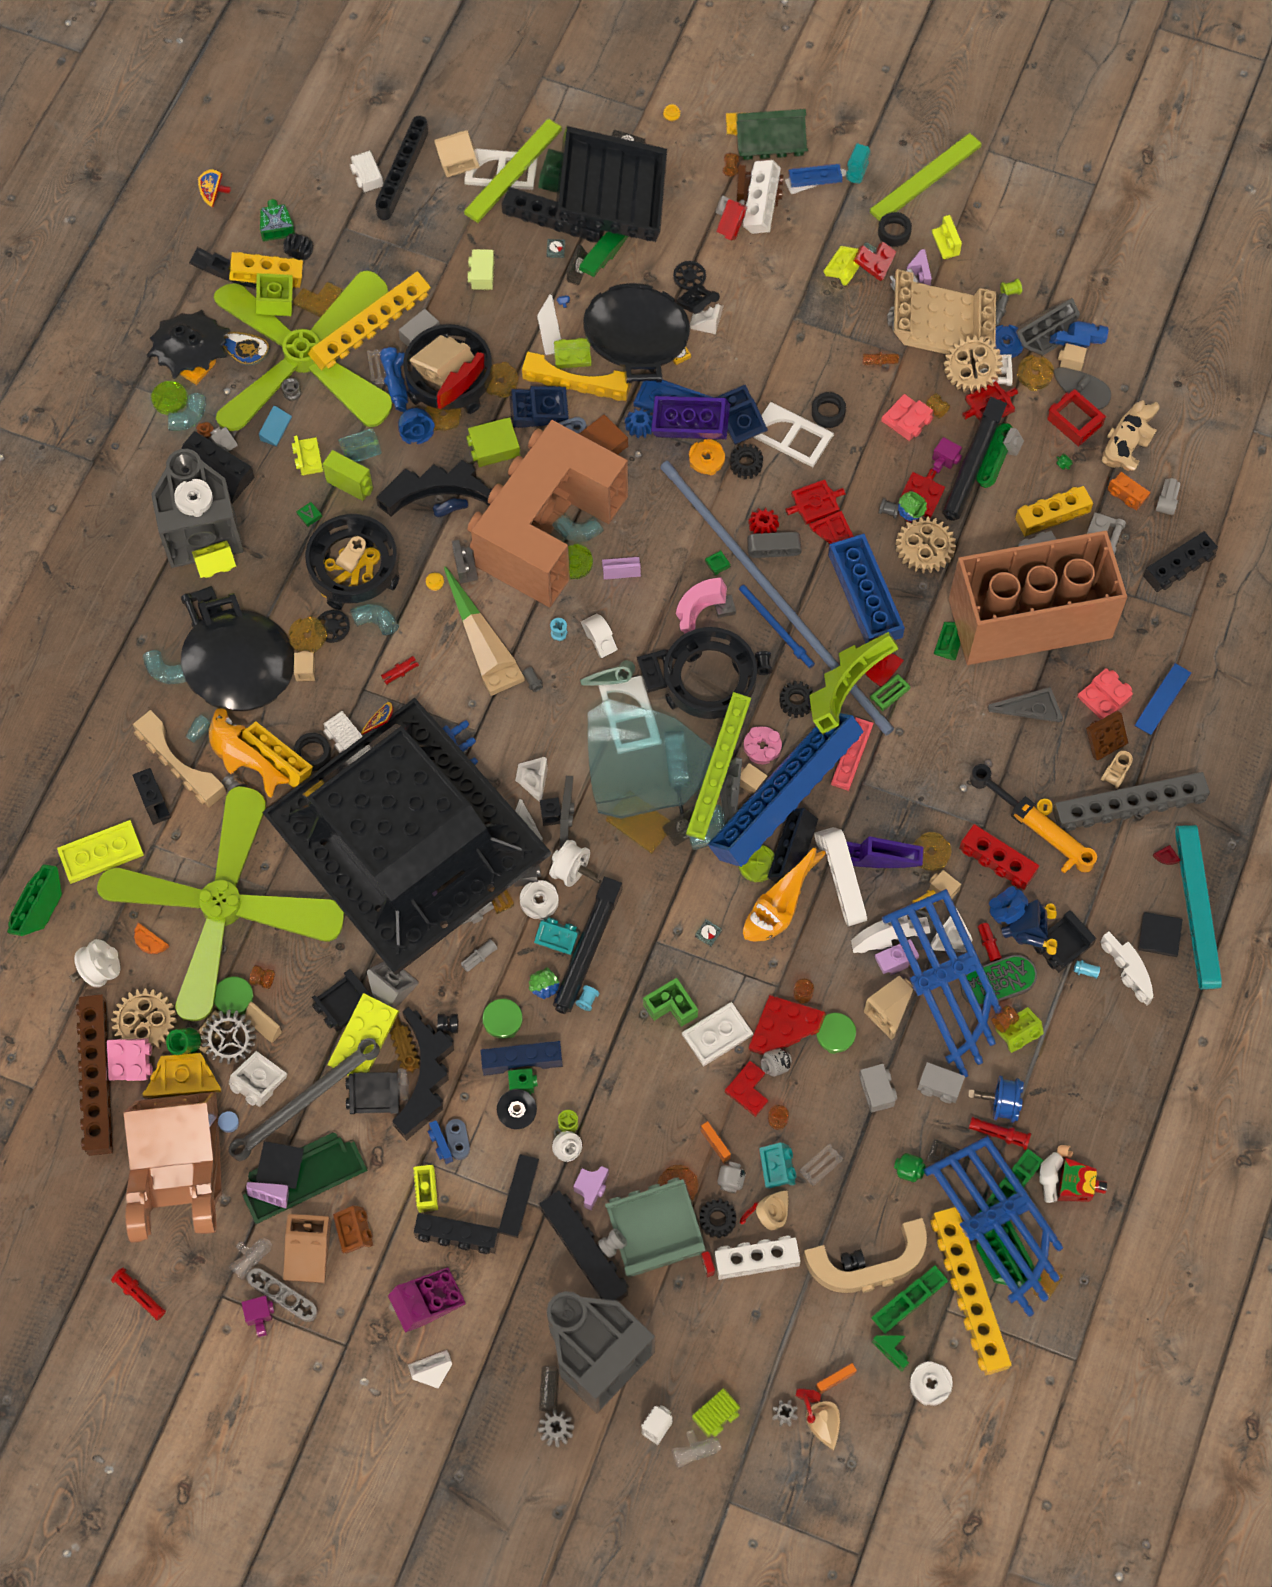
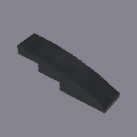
(215, 265)

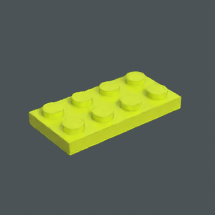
(100, 851)
(369, 1020)

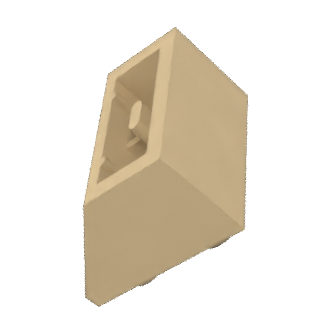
(457, 153)

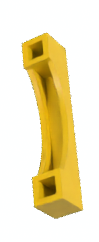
(539, 370)

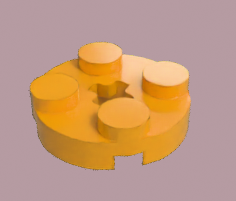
(705, 466)

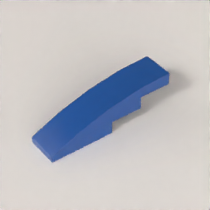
(1163, 699)

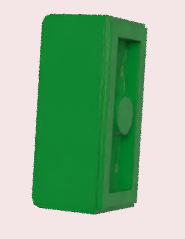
(948, 642)

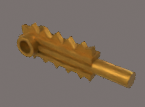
(404, 1047)

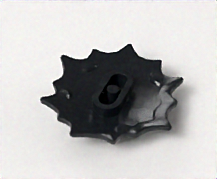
(188, 342)

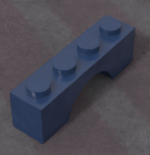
(540, 1055)

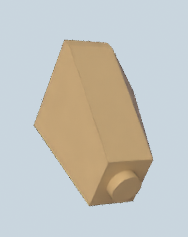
(889, 1005)

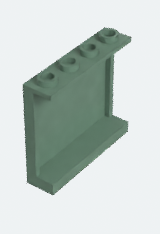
(657, 1227)

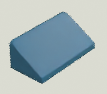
(274, 426)

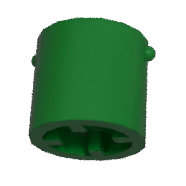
(183, 1041)

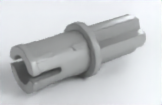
(479, 955)

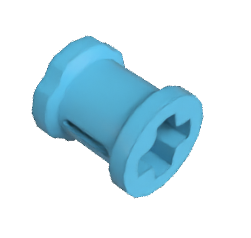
(561, 627)
(587, 998)

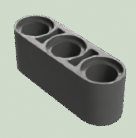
(774, 545)

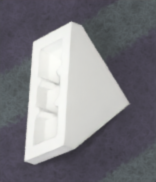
(431, 1369)

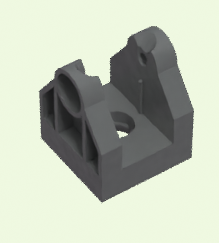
(189, 533)
(597, 1345)

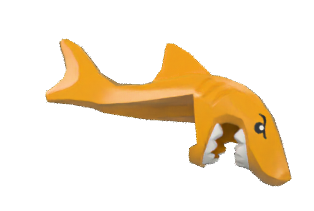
(227, 745)
(777, 907)

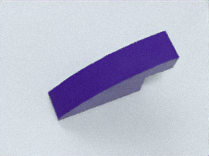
(885, 854)

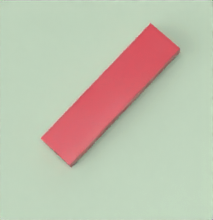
(849, 762)

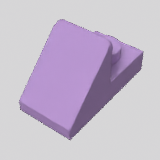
(921, 268)

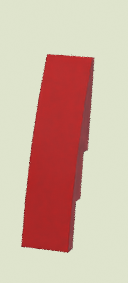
(459, 382)

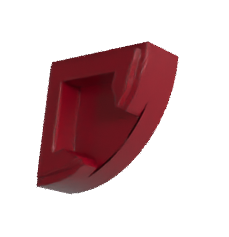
(1167, 856)

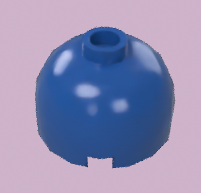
(415, 426)

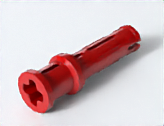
(1010, 1135)
(131, 1285)

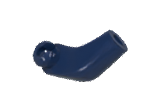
(449, 506)

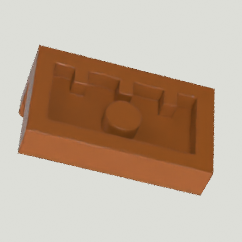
(353, 1229)

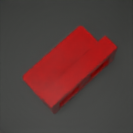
(732, 219)

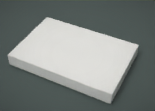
(717, 1034)

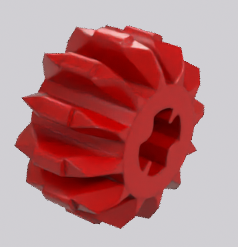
(763, 522)

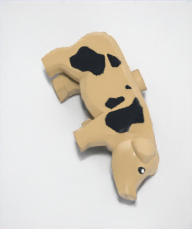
(1130, 432)

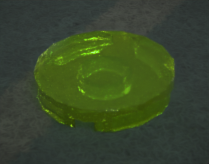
(169, 397)
(579, 561)

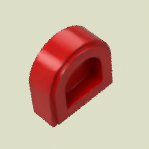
(813, 1396)

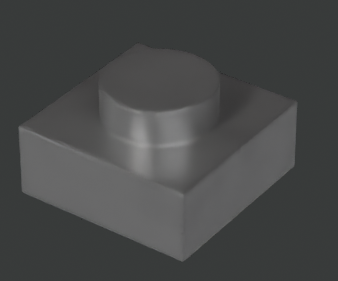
(725, 609)

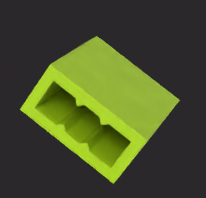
(493, 442)
(348, 475)

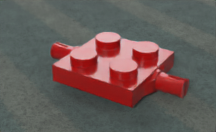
(978, 401)
(925, 488)
(815, 501)

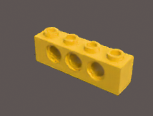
(257, 263)
(1030, 524)
(277, 753)

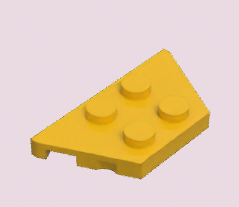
(181, 1076)

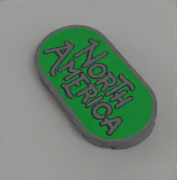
(1007, 977)

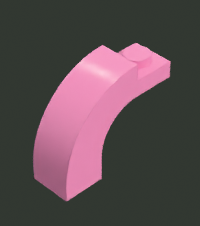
(697, 598)

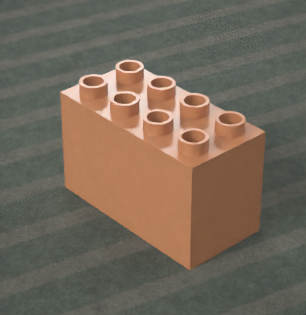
(1037, 597)

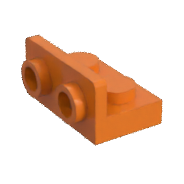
(1128, 491)

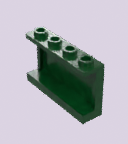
(771, 134)

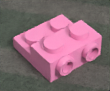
(129, 1059)

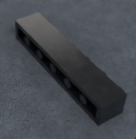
(583, 1248)

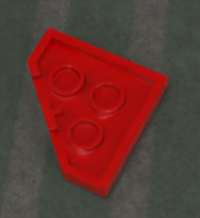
(784, 1025)

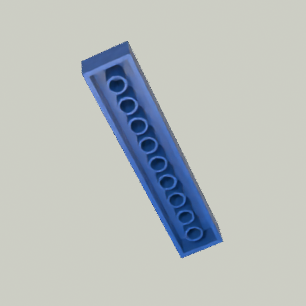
(783, 791)

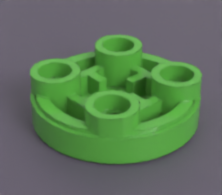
(233, 995)
(502, 1018)
(836, 1033)

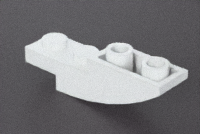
(880, 934)
(1134, 970)

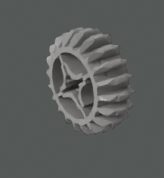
(221, 1031)

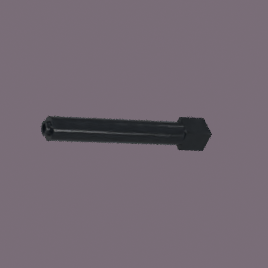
(974, 459)
(574, 977)

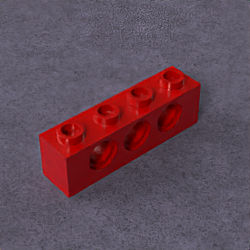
(995, 847)

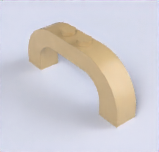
(867, 1278)

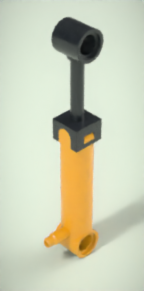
(1026, 813)

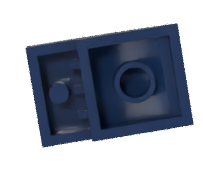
(538, 406)
(744, 415)

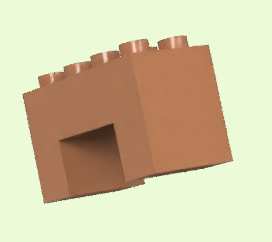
(515, 530)

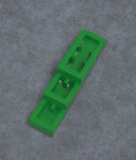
(601, 253)
(1023, 1170)
(909, 1299)

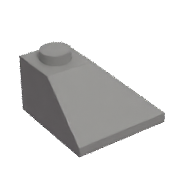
(389, 987)

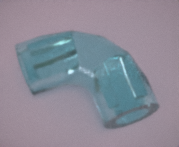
(190, 416)
(577, 532)
(377, 615)
(160, 671)
(715, 826)

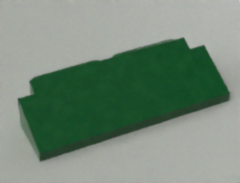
(323, 1166)

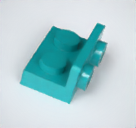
(557, 936)
(777, 1165)

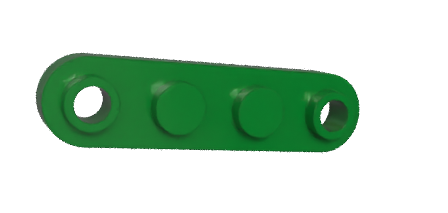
(994, 457)

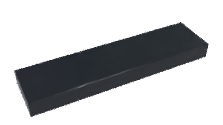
(518, 1196)

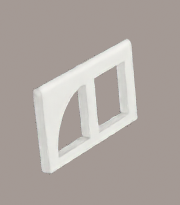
(489, 155)
(778, 414)
(634, 687)

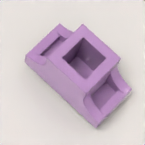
(894, 959)
(591, 1185)

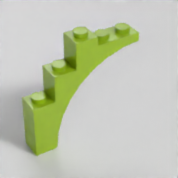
(853, 665)

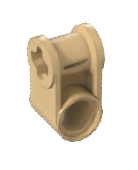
(349, 556)
(1116, 772)

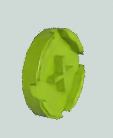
(758, 865)

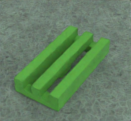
(878, 702)

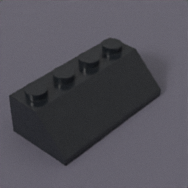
(235, 471)

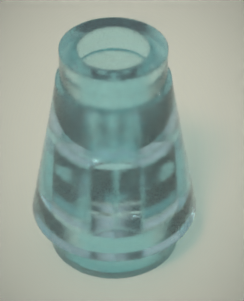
(198, 728)

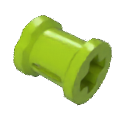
(1011, 288)

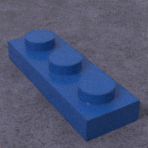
(815, 175)

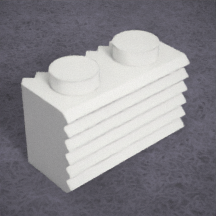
(367, 171)
(341, 731)
(657, 1424)

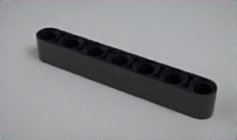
(401, 168)

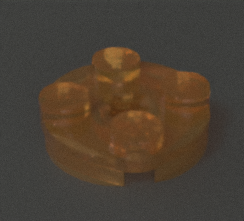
(684, 1173)

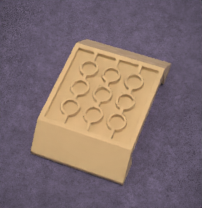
(940, 317)

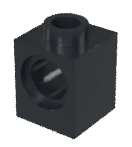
(550, 811)

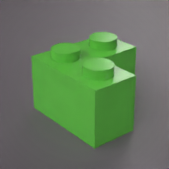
(671, 998)

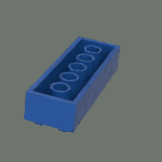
(865, 588)

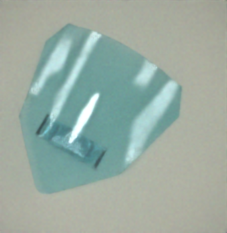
(642, 760)

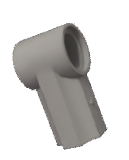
(1167, 501)

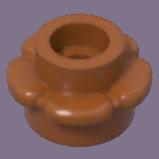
(205, 425)

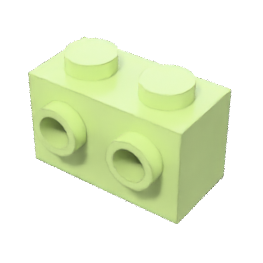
(481, 269)

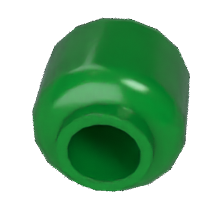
(910, 1167)

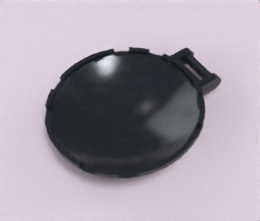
(636, 329)
(236, 657)

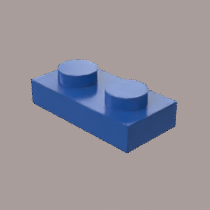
(436, 1135)

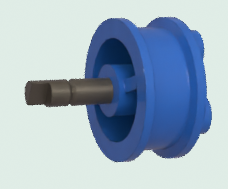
(1005, 1099)

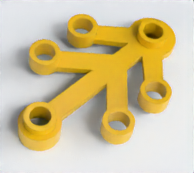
(364, 560)

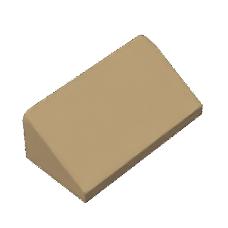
(262, 1022)

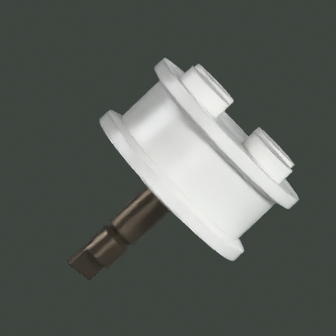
(571, 863)
(96, 963)

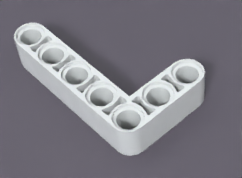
(834, 843)

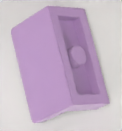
(621, 568)

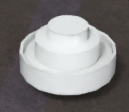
(567, 1146)

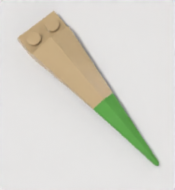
(493, 659)

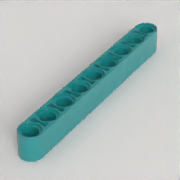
(1198, 907)

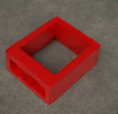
(1069, 430)

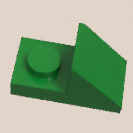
(887, 1346)

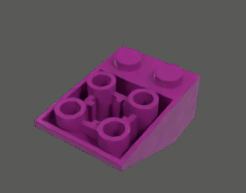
(425, 1299)

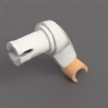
(1049, 1174)

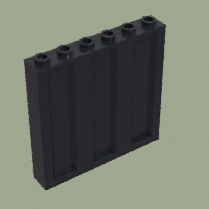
(611, 184)

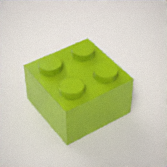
(274, 294)

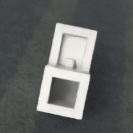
(600, 633)

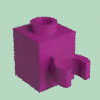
(946, 455)
(257, 1312)

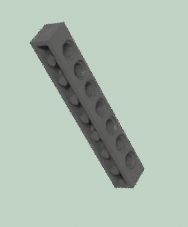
(1194, 783)

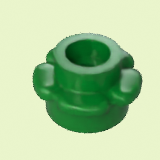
(1064, 461)

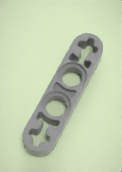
(281, 1296)

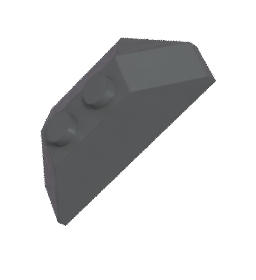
(1037, 331)

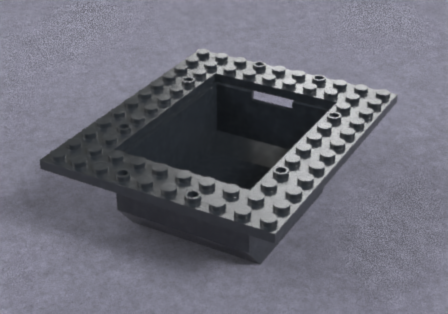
(402, 832)

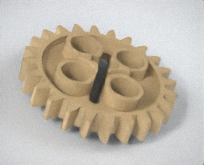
(989, 360)
(925, 544)
(132, 1008)

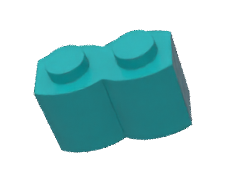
(858, 163)

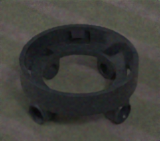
(418, 389)
(319, 551)
(690, 648)

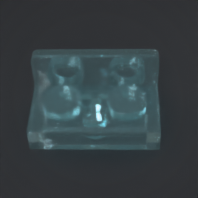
(360, 445)

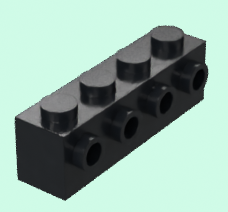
(1180, 562)
(793, 843)
(456, 1233)

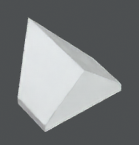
(707, 320)
(532, 776)
(953, 936)

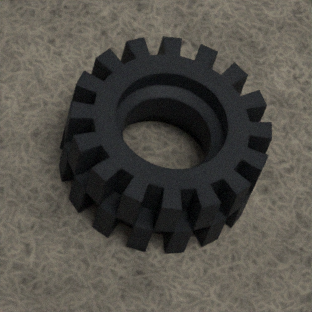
(749, 452)
(791, 708)
(726, 1209)

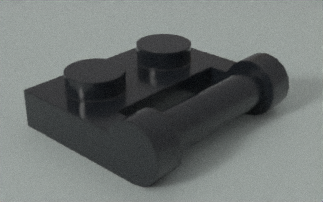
(694, 302)
(206, 594)
(651, 670)

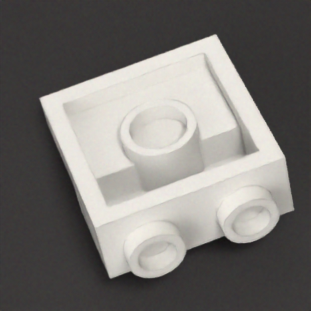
(256, 1079)

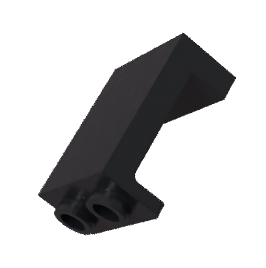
(151, 796)
(1071, 939)
(340, 1001)
(373, 1092)

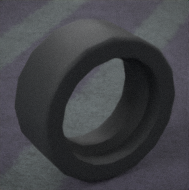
(896, 218)
(833, 398)
(314, 738)

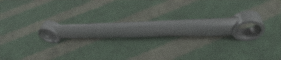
(304, 1099)

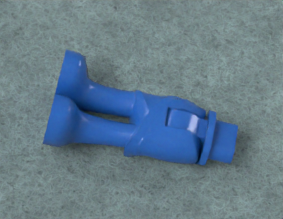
(392, 365)

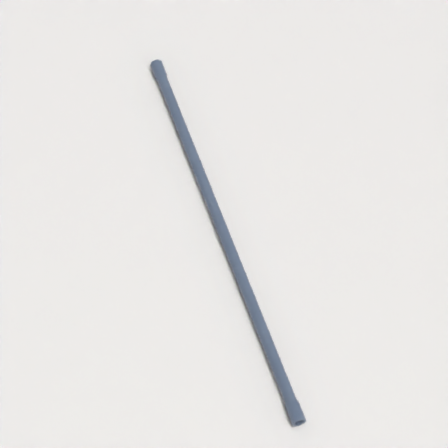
(673, 475)

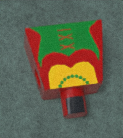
(1079, 1182)

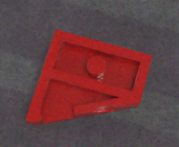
(832, 528)

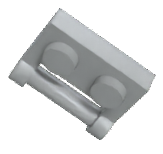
(1102, 523)

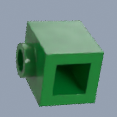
(523, 1080)

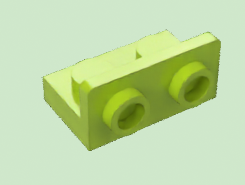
(572, 353)
(1024, 1031)

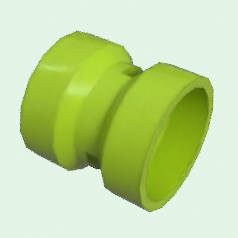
(569, 1118)

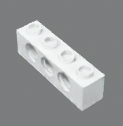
(761, 196)
(748, 1266)

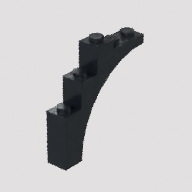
(435, 481)
(424, 1104)

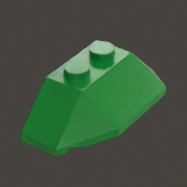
(36, 902)
(1004, 1255)

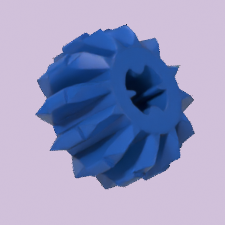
(639, 423)

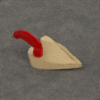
(770, 1210)
(823, 1421)

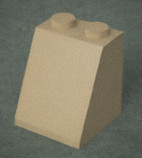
(440, 358)

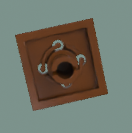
(1104, 732)

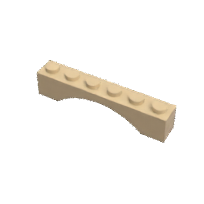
(203, 784)

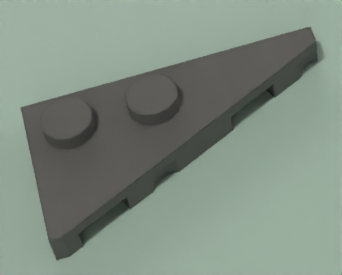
(1033, 705)
(730, 789)
(567, 809)

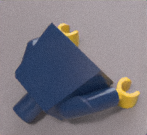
(1032, 926)

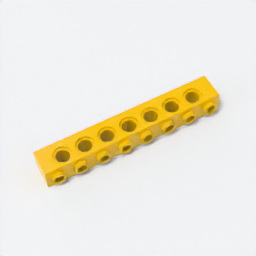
(414, 284)
(989, 1363)

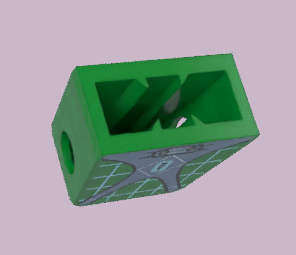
(275, 221)

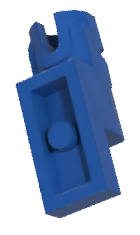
(1081, 335)

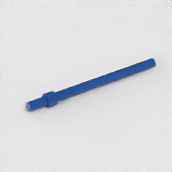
(798, 650)

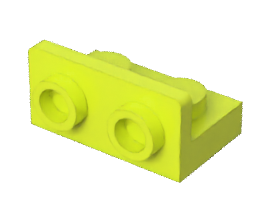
(947, 238)
(842, 265)
(308, 455)

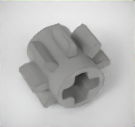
(787, 1407)

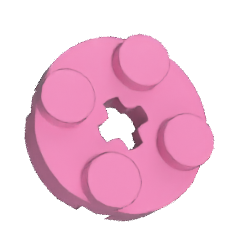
(759, 735)

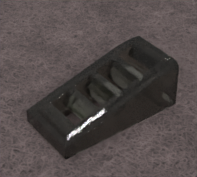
(948, 1148)

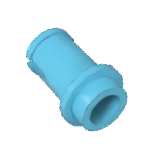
(1086, 969)

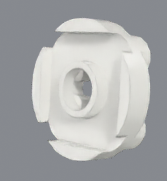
(193, 507)
(537, 889)
(919, 1380)

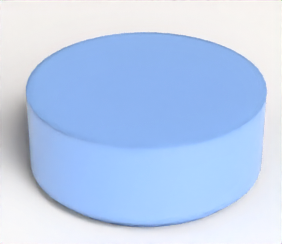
(228, 1122)

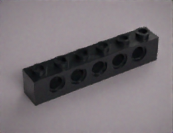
(531, 203)

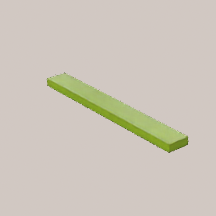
(512, 170)
(926, 176)
(718, 766)

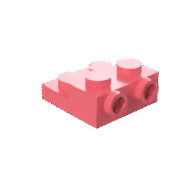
(908, 417)
(1106, 694)

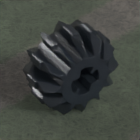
(298, 246)

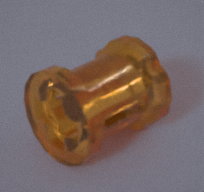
(731, 161)

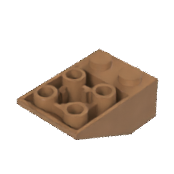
(306, 1248)

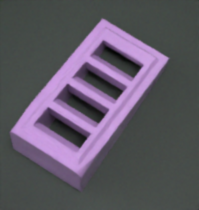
(271, 1193)

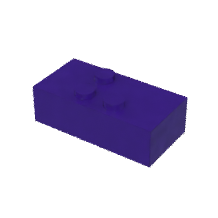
(690, 417)

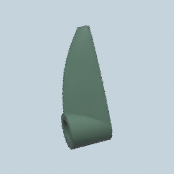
(611, 676)

